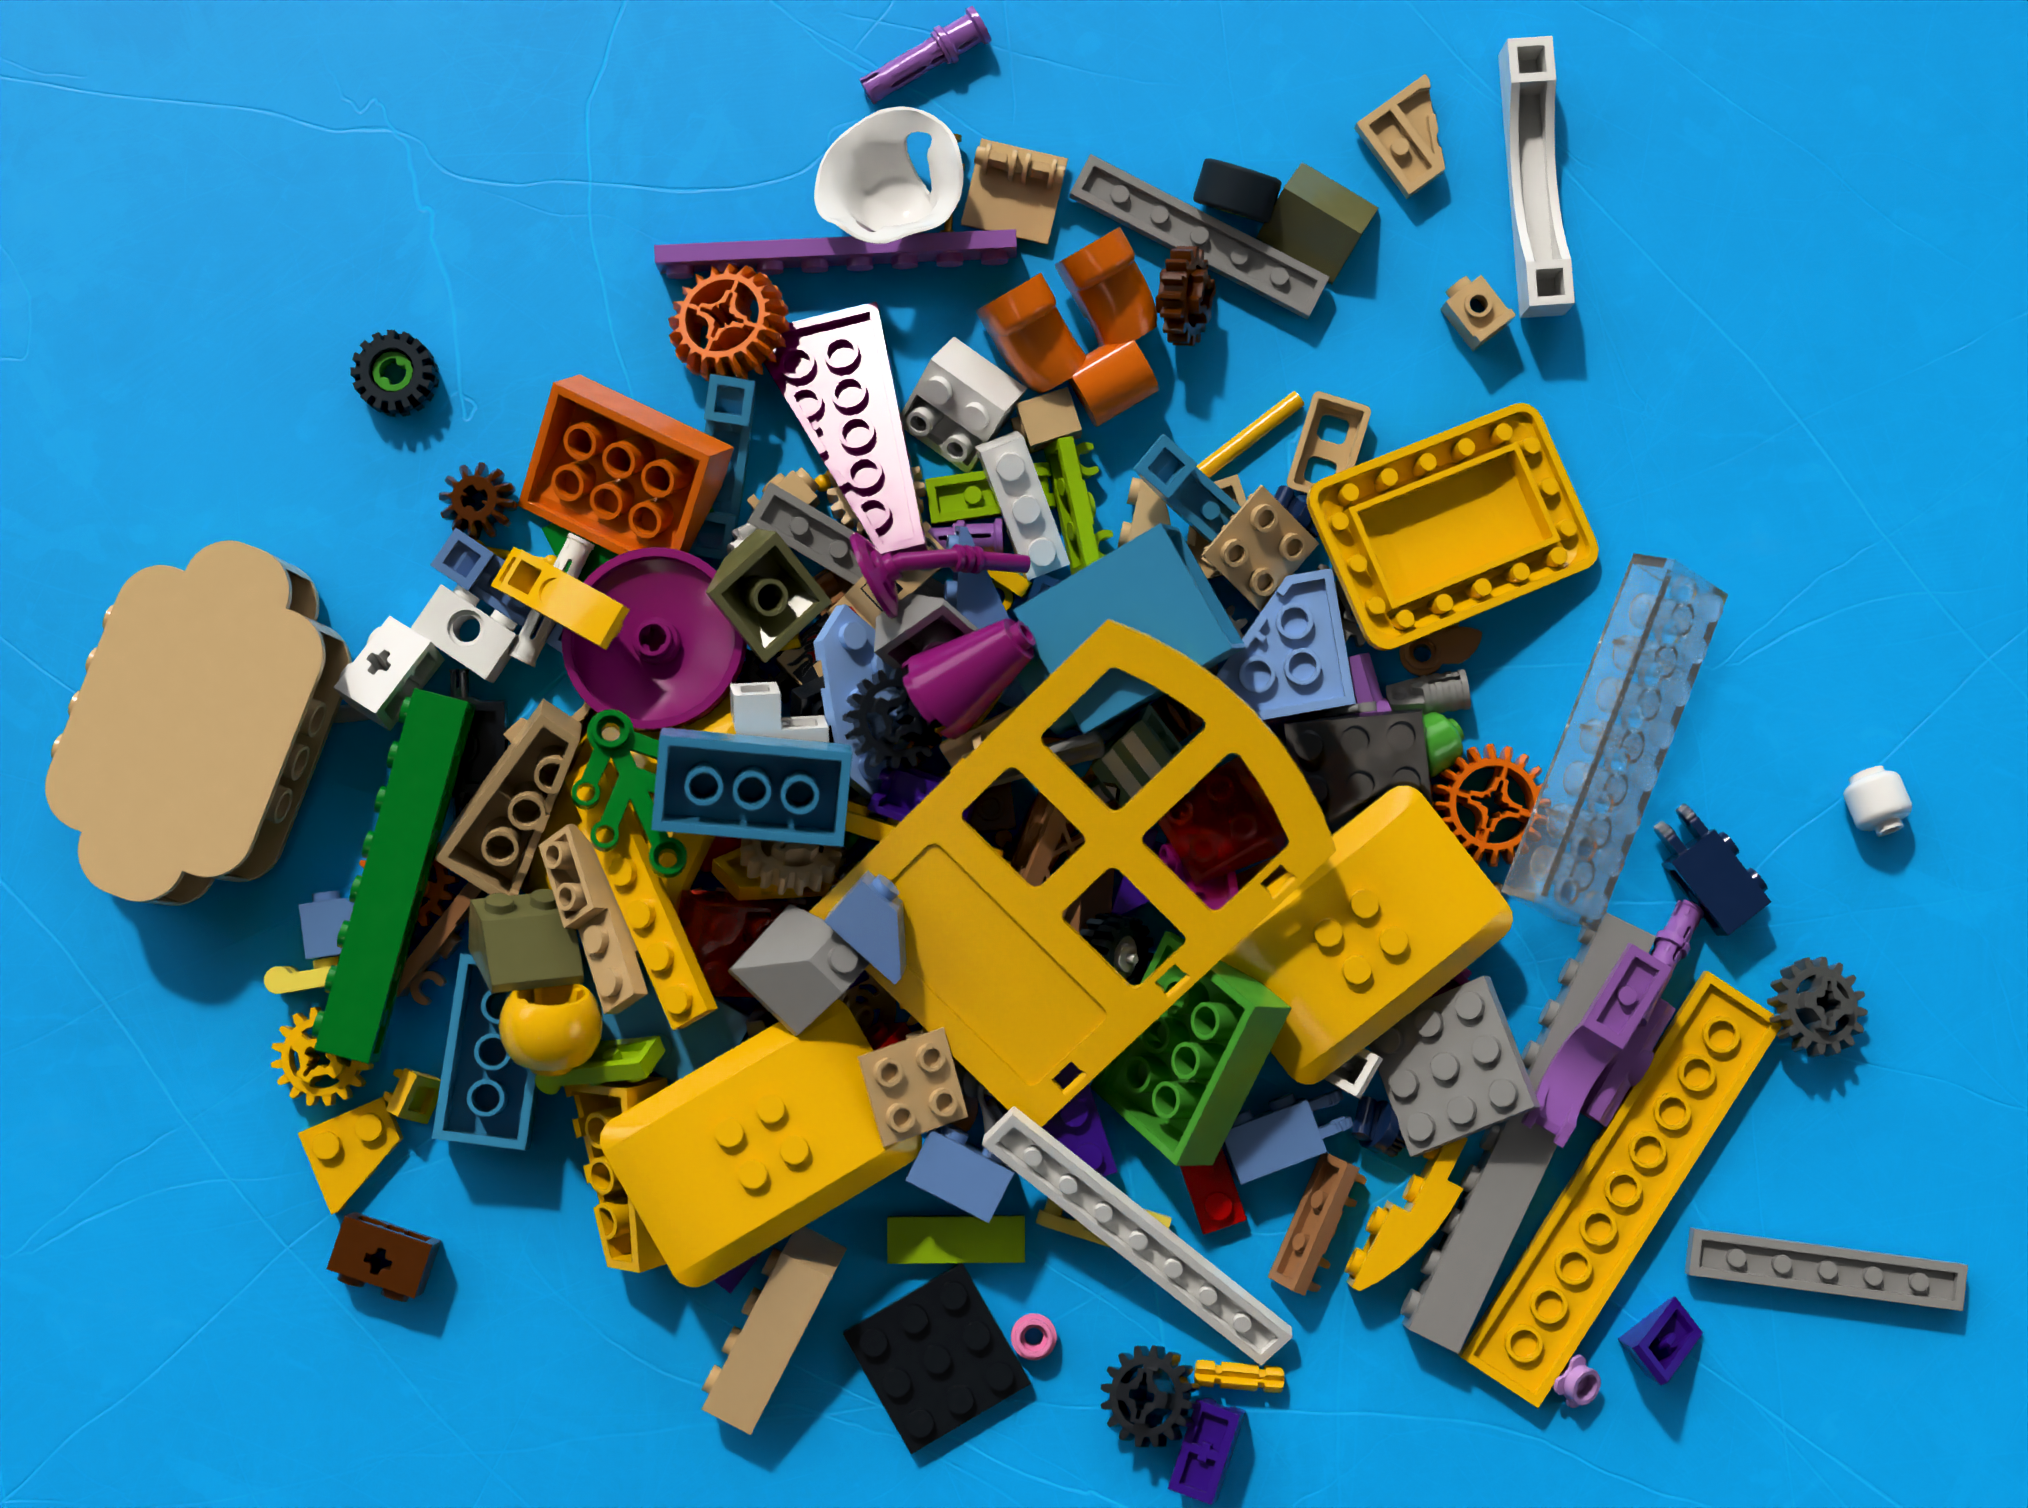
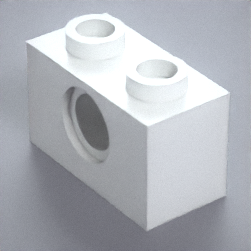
(442, 623)

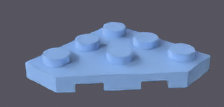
(1294, 651)
(847, 658)

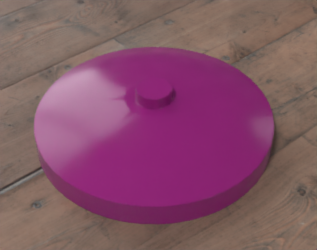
(673, 647)

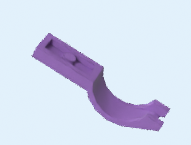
(1596, 1041)

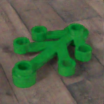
(631, 785)

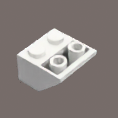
(960, 404)

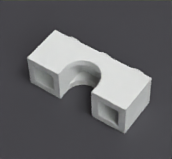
(1022, 503)

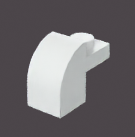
(758, 713)

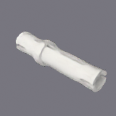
(528, 649)

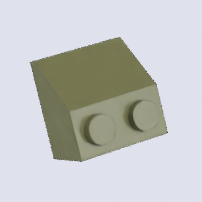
(523, 942)

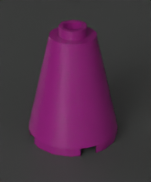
(967, 674)

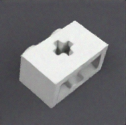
(388, 672)

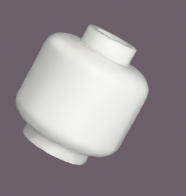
(1877, 800)

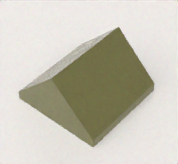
(1317, 221)

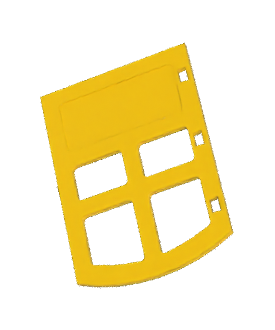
(997, 954)

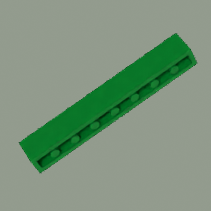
(394, 876)

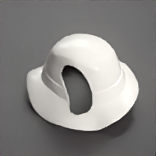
(872, 185)

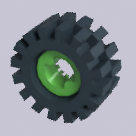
(379, 390)

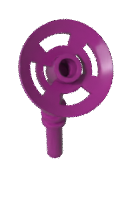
(884, 570)

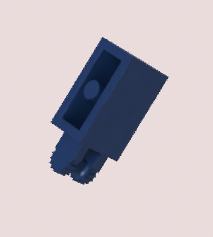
(1712, 874)

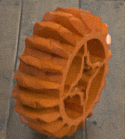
(719, 303)
(1497, 784)

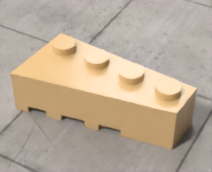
(773, 1328)

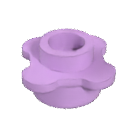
(1578, 1382)

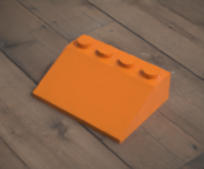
(621, 470)

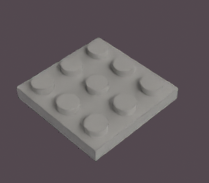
(1453, 1068)

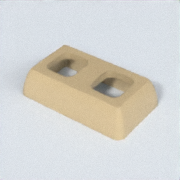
(1310, 445)

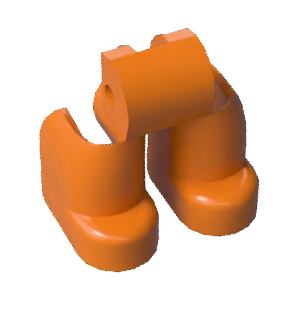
(1119, 309)

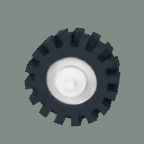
(1121, 943)

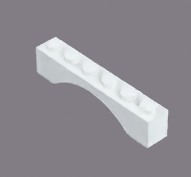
(1529, 130)

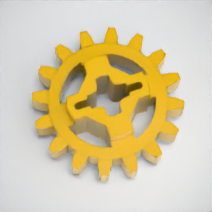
(310, 1072)

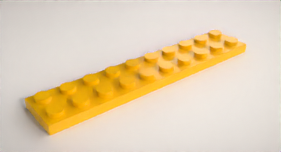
(1620, 1189)

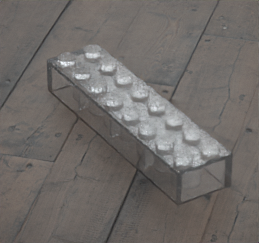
(1615, 742)

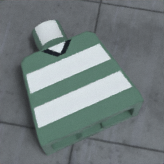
(1133, 757)

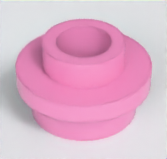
(1033, 1351)

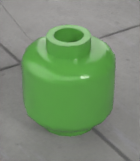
(1443, 742)

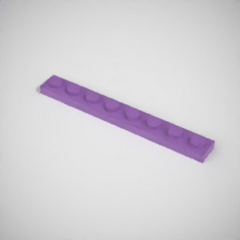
(817, 254)

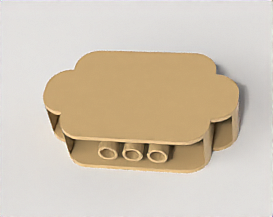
(197, 725)

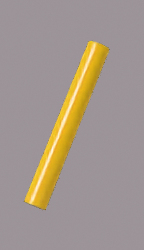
(1251, 434)

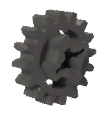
(1817, 1007)

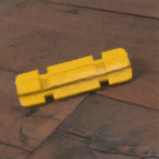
(1239, 1376)

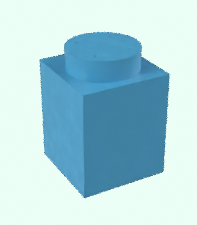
(1143, 585)

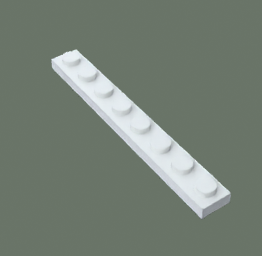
(1137, 1235)

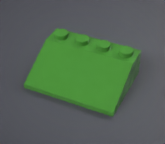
(1196, 1061)

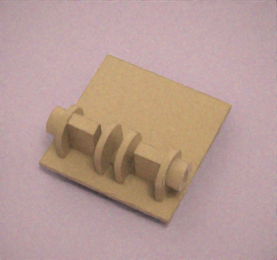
(1014, 190)
(1259, 547)
(912, 1086)

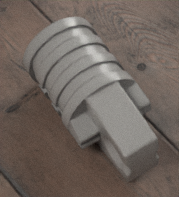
(1432, 693)

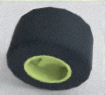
(1237, 190)

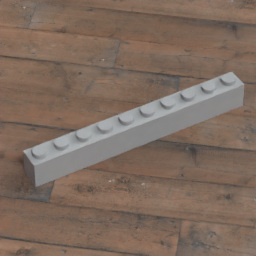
(1512, 1160)

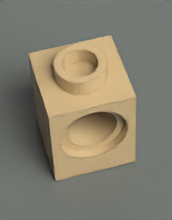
(1046, 419)

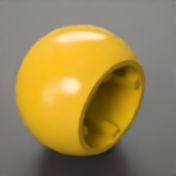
(551, 1028)

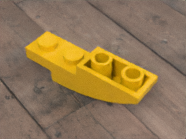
(560, 597)
(1402, 1232)

